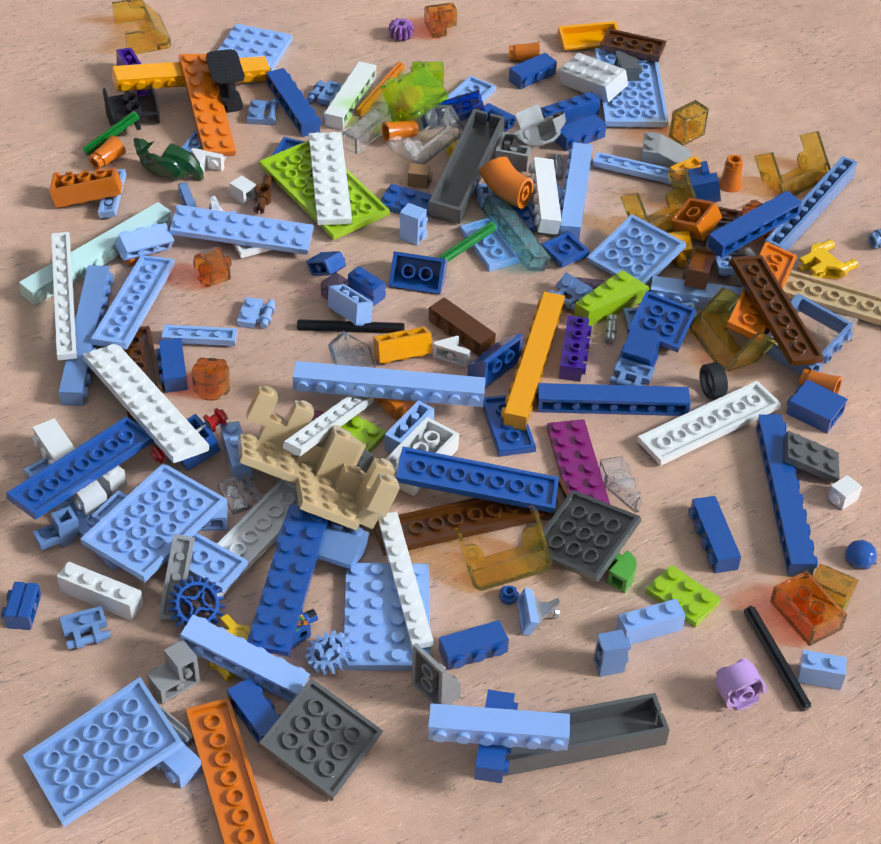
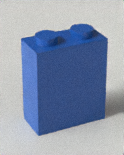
(816, 406)

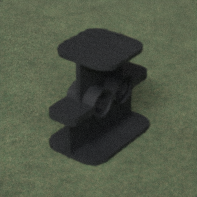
(226, 71)
(121, 105)

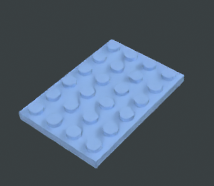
(142, 525)
(376, 618)
(102, 751)

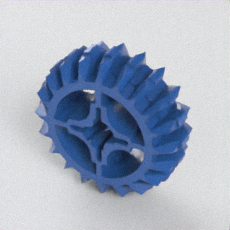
(186, 600)

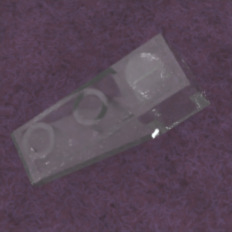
(620, 482)

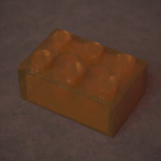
(808, 608)

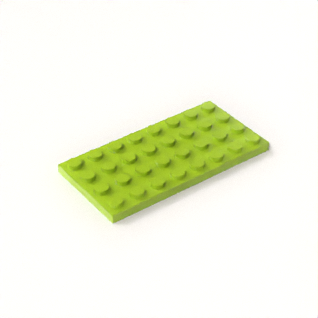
(293, 173)

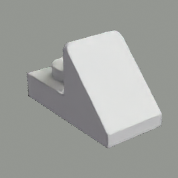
(208, 159)
(449, 351)

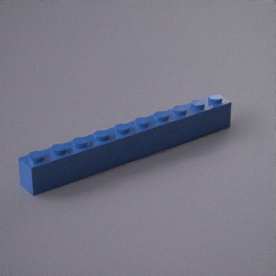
(785, 497)

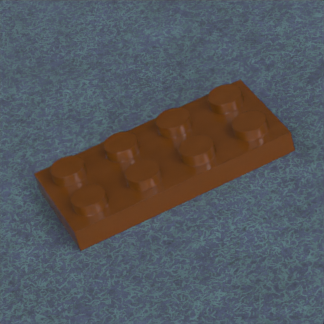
(633, 45)

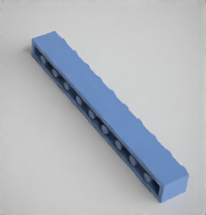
(814, 203)
(90, 313)

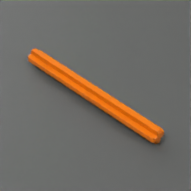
(377, 91)

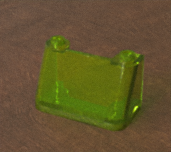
(413, 93)

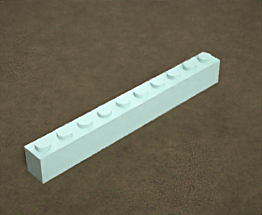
(95, 252)

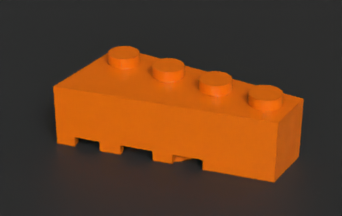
(84, 187)

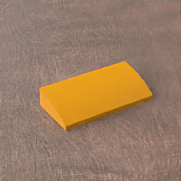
(584, 35)

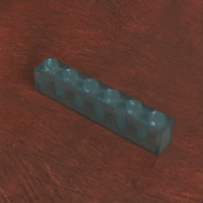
(516, 234)

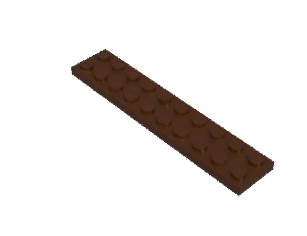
(471, 516)

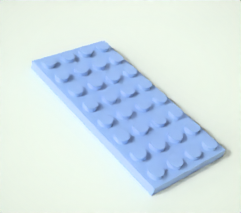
(639, 102)

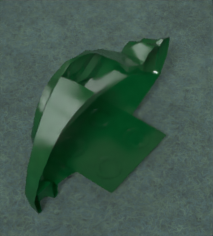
(173, 163)

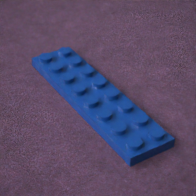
(79, 468)
(477, 479)
(288, 582)

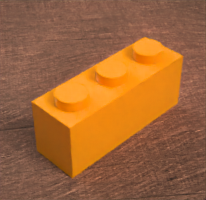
(402, 345)

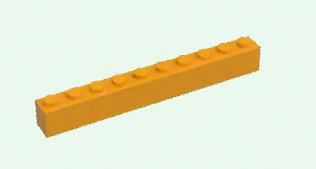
(170, 74)
(533, 362)

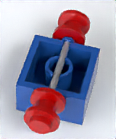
(205, 430)

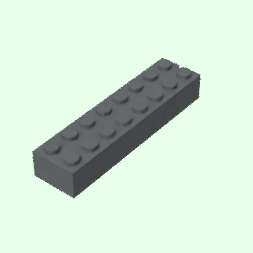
(462, 173)
(600, 732)

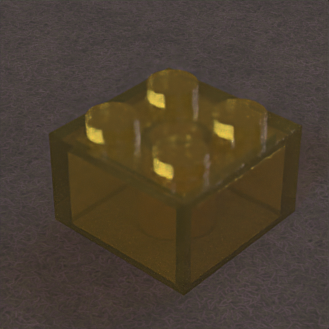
(688, 122)

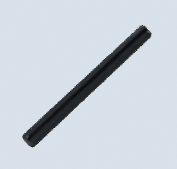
(348, 326)
(777, 658)

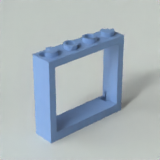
(824, 317)

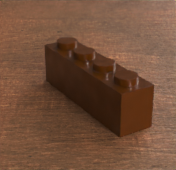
(698, 268)
(459, 323)

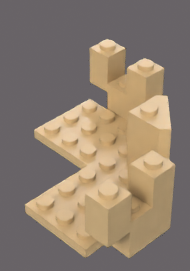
(324, 475)

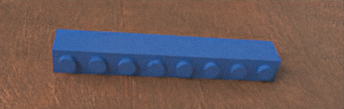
(613, 399)

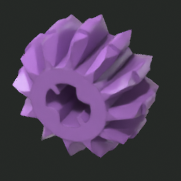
(401, 29)

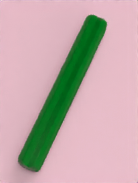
(112, 131)
(469, 241)

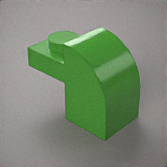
(622, 571)

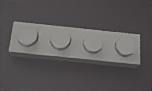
(177, 569)

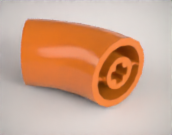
(507, 182)

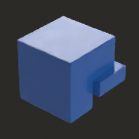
(705, 184)
(641, 347)

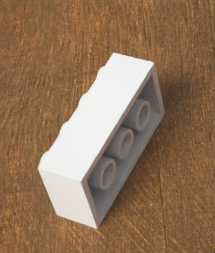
(594, 76)
(428, 437)

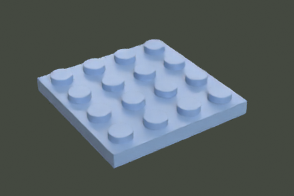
(257, 42)
(636, 249)

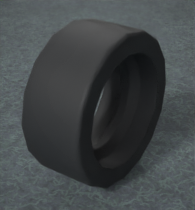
(713, 380)

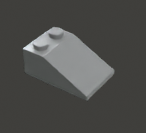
(662, 150)
(433, 678)

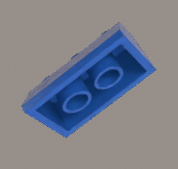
(418, 272)
(497, 360)

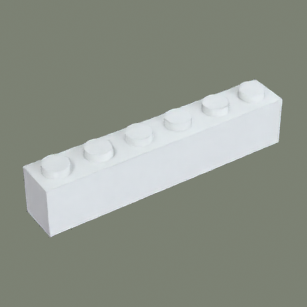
(350, 95)
(545, 196)
(53, 446)

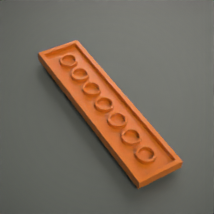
(206, 105)
(745, 317)
(228, 774)

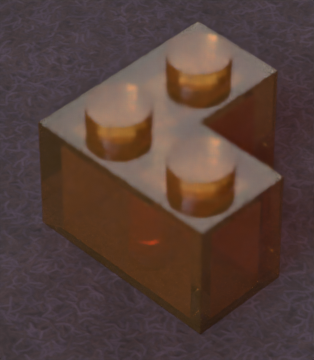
(439, 18)

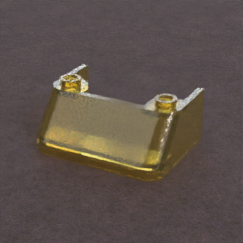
(151, 33)
(812, 167)
(674, 198)
(711, 332)
(511, 564)

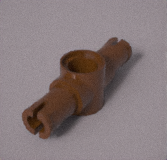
(263, 194)

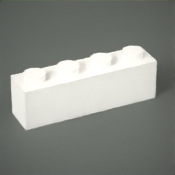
(100, 591)

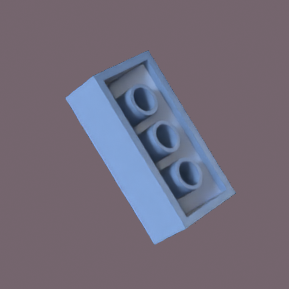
(341, 544)

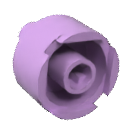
(740, 684)

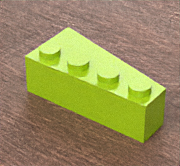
(611, 298)

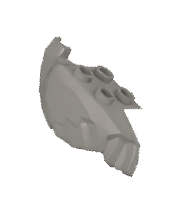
(537, 130)

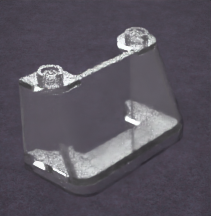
(442, 132)

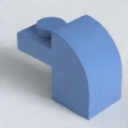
(61, 531)

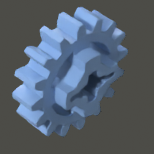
(329, 652)

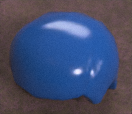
(861, 554)

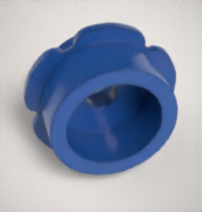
(506, 598)

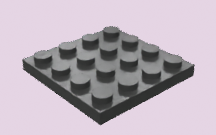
(588, 534)
(320, 739)

